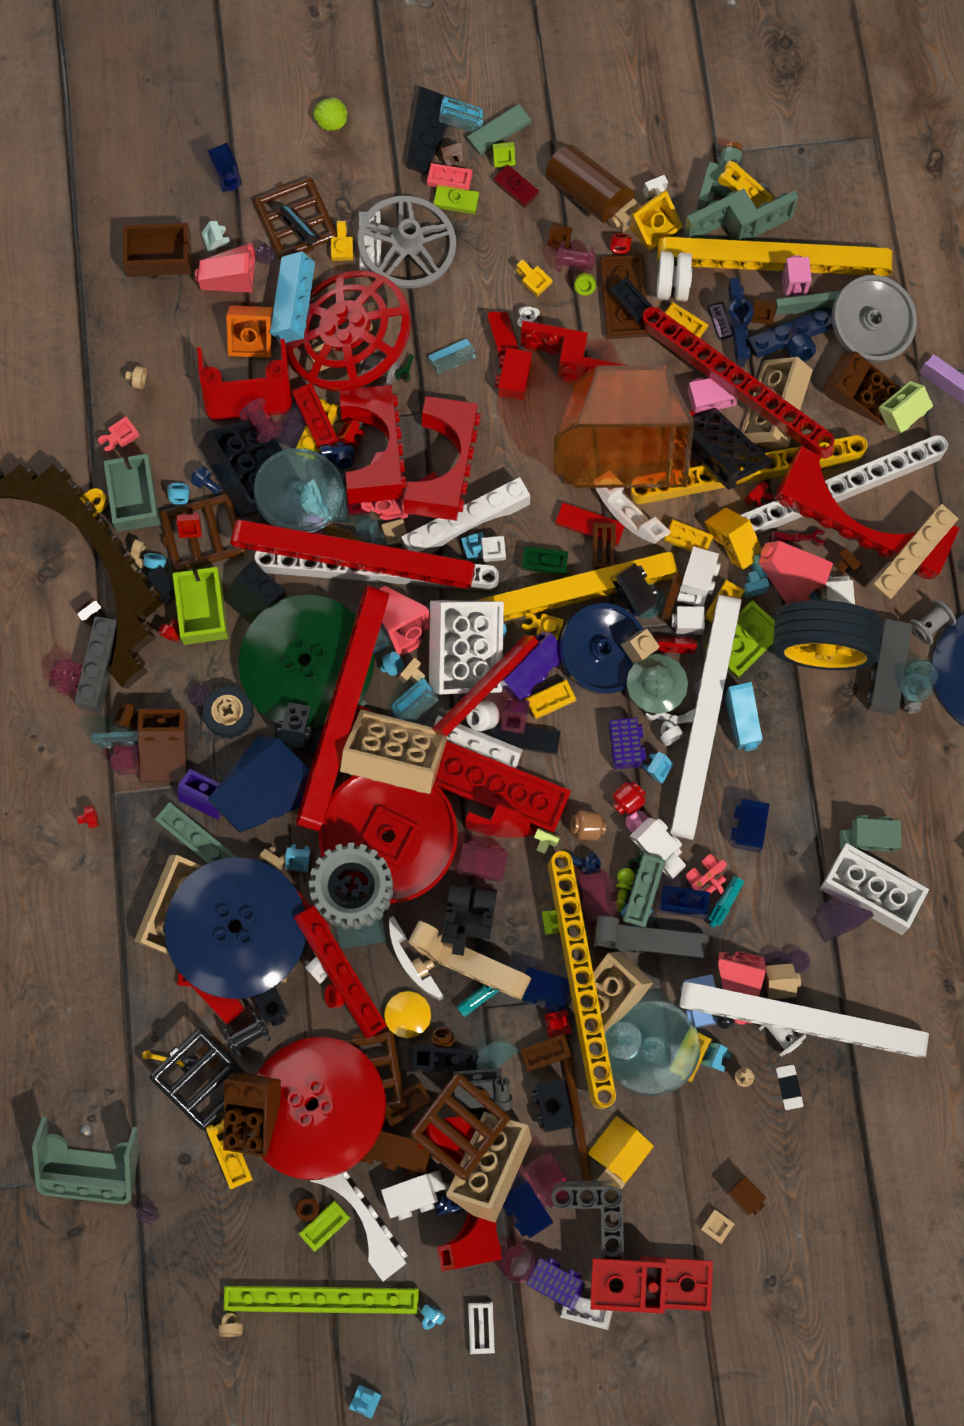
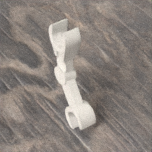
(675, 720)

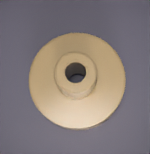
(137, 377)
(422, 968)

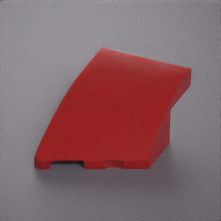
(503, 824)

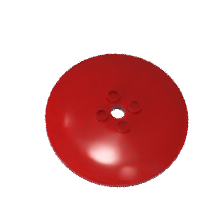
(422, 829)
(348, 1110)

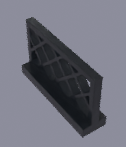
(709, 454)

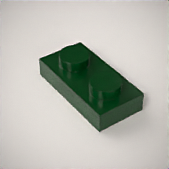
(544, 560)

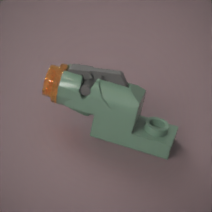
(731, 152)

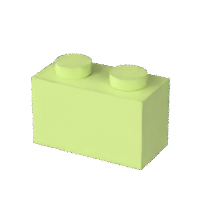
(905, 406)

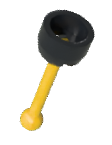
(185, 1064)

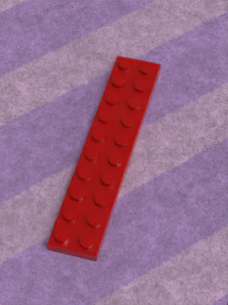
(496, 783)

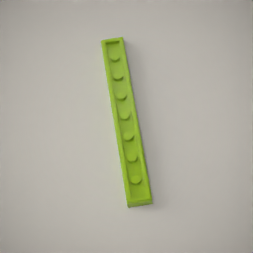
(321, 1299)

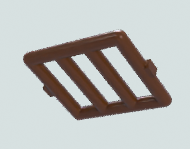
(315, 199)
(198, 559)
(392, 1059)
(431, 1116)

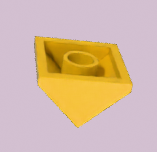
(655, 220)
(620, 1149)

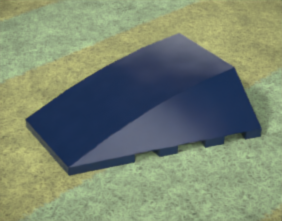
(261, 785)

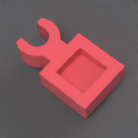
(121, 433)

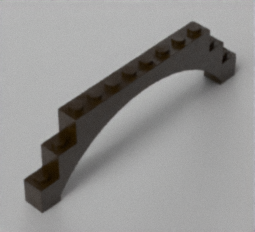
(132, 593)

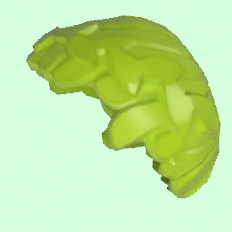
(330, 114)

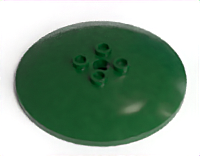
(272, 653)

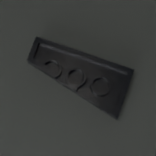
(426, 130)

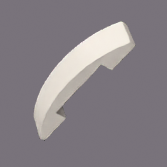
(631, 516)
(428, 984)

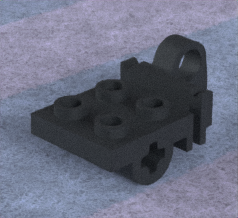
(468, 914)

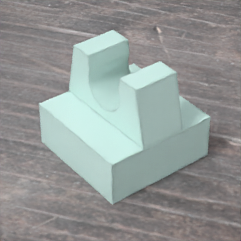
(213, 236)

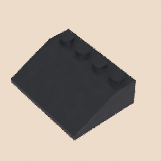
(236, 460)

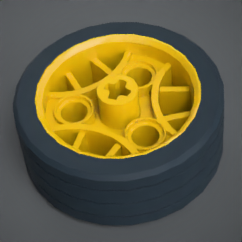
(827, 635)

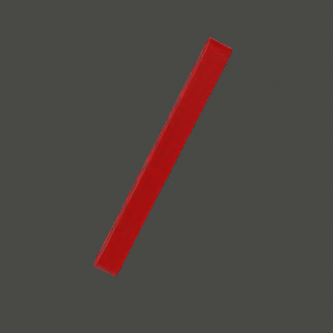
(742, 390)
(352, 554)
(342, 708)

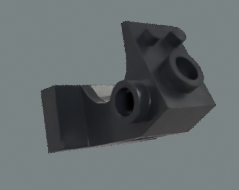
(295, 729)

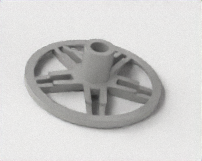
(407, 240)

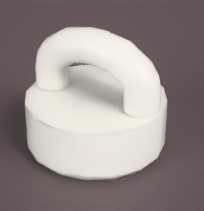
(672, 735)

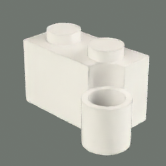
(655, 841)
(413, 1195)

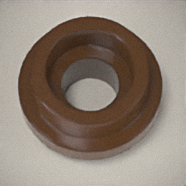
(442, 1037)
(299, 1208)

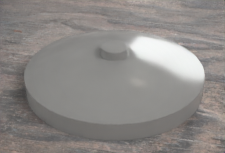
(874, 318)

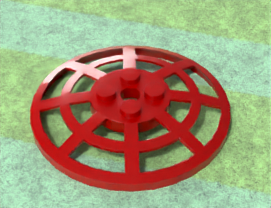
(354, 334)

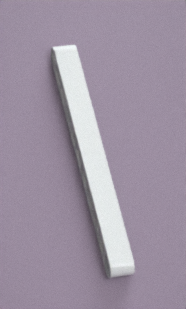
(863, 474)
(320, 570)
(705, 717)
(804, 1019)

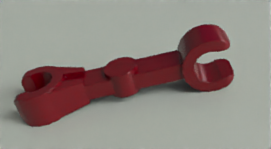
(784, 537)

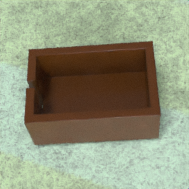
(157, 249)

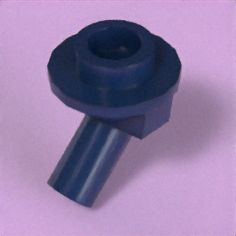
(201, 478)
(589, 865)
(445, 1206)

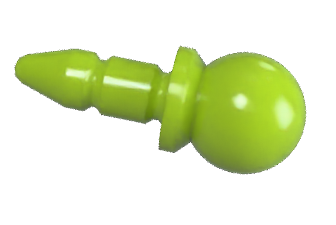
(626, 878)

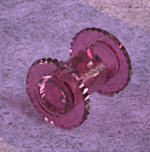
(575, 258)
(261, 420)

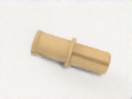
(744, 1077)

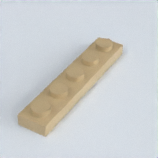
(914, 552)

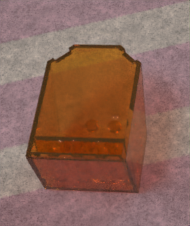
(624, 430)

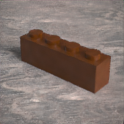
(398, 1152)

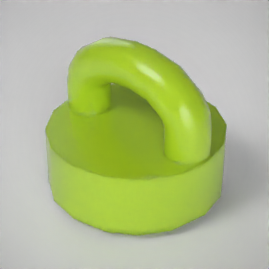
(585, 284)

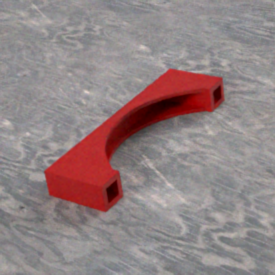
(807, 492)

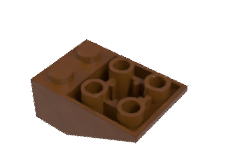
(859, 386)
(162, 744)
(250, 1113)

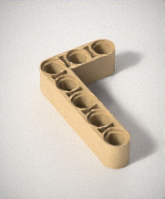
(473, 965)

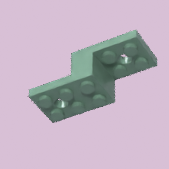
(740, 216)

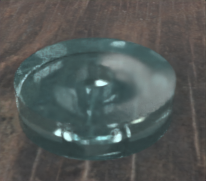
(631, 1048)

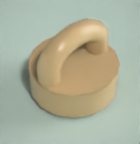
(232, 1329)

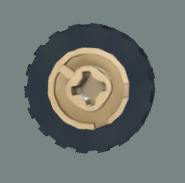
(228, 712)

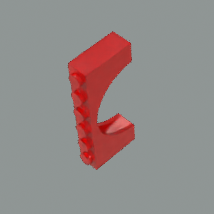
(383, 477)
(443, 495)
(478, 1238)

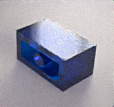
(224, 167)
(750, 825)
(684, 902)
(546, 989)
(528, 1210)

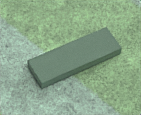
(499, 129)
(805, 303)
(644, 890)

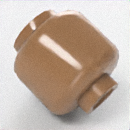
(588, 825)

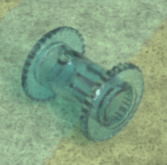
(919, 680)

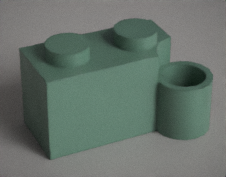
(872, 834)

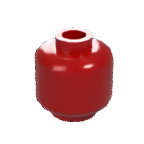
(628, 798)

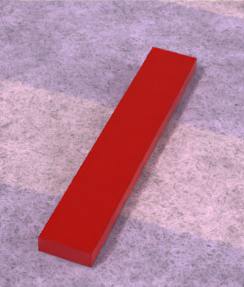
(485, 685)
(340, 971)

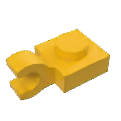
(341, 245)
(534, 279)

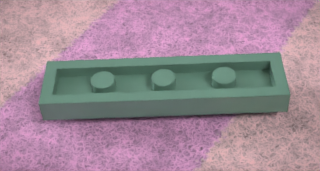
(192, 834)

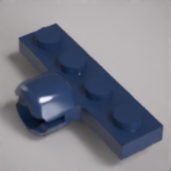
(739, 317)
(793, 336)

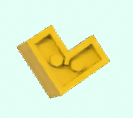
(736, 536)

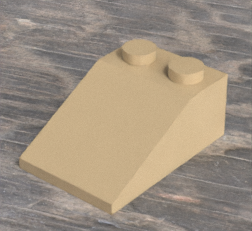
(618, 989)

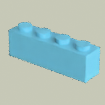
(292, 297)

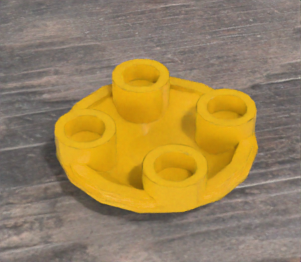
(407, 1014)

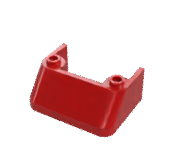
(227, 399)

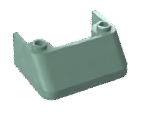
(84, 1173)

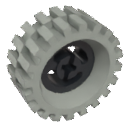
(326, 882)

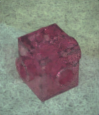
(65, 676)

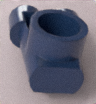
(339, 454)

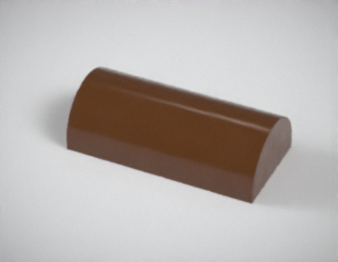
(587, 183)

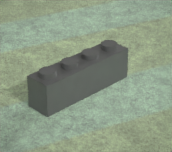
(98, 658)
(889, 668)

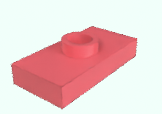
(449, 176)

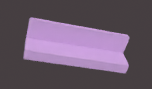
(944, 377)

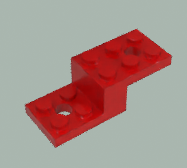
(562, 341)
(651, 1284)

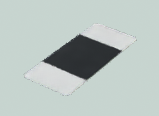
(789, 1087)

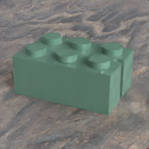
(132, 493)

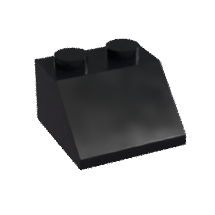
(634, 589)
(253, 592)

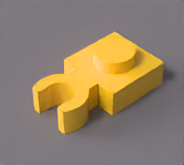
(546, 624)

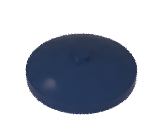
(593, 649)

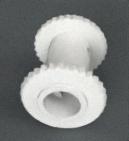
(780, 1035)

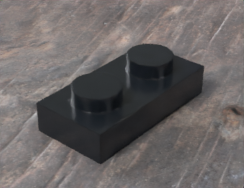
(630, 299)

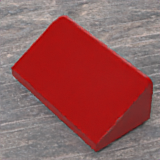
(501, 331)
(675, 644)

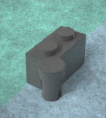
(491, 1082)

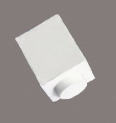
(688, 620)

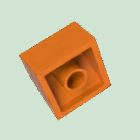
(249, 331)

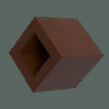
(747, 1196)

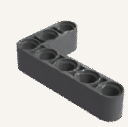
(650, 941)
(606, 1206)

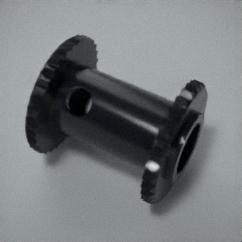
(247, 1034)

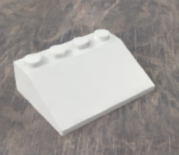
(463, 643)

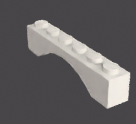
(492, 505)
(383, 1254)

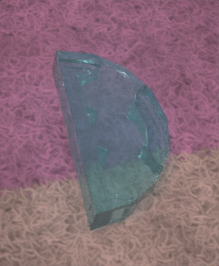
(495, 1055)

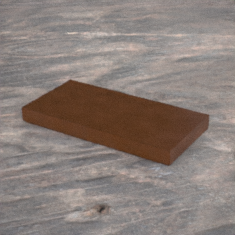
(613, 270)

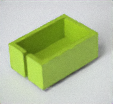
(200, 606)

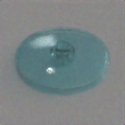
(298, 490)
(667, 1053)

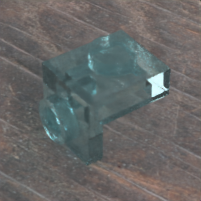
(371, 526)

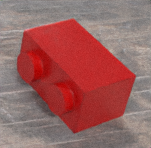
(514, 373)

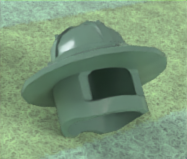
(657, 684)

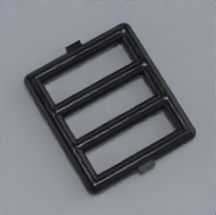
(172, 1091)

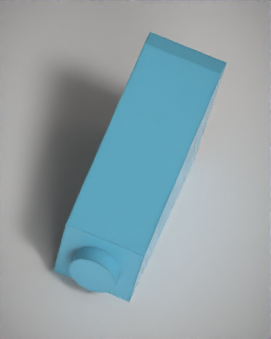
(743, 716)

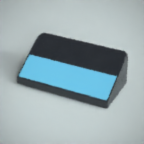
(299, 225)

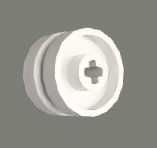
(674, 276)

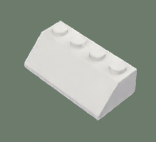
(874, 887)

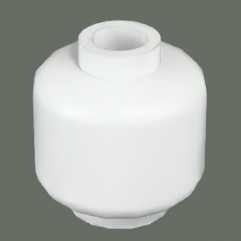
(483, 716)

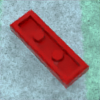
(314, 415)
(582, 522)

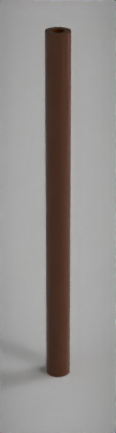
(577, 1119)

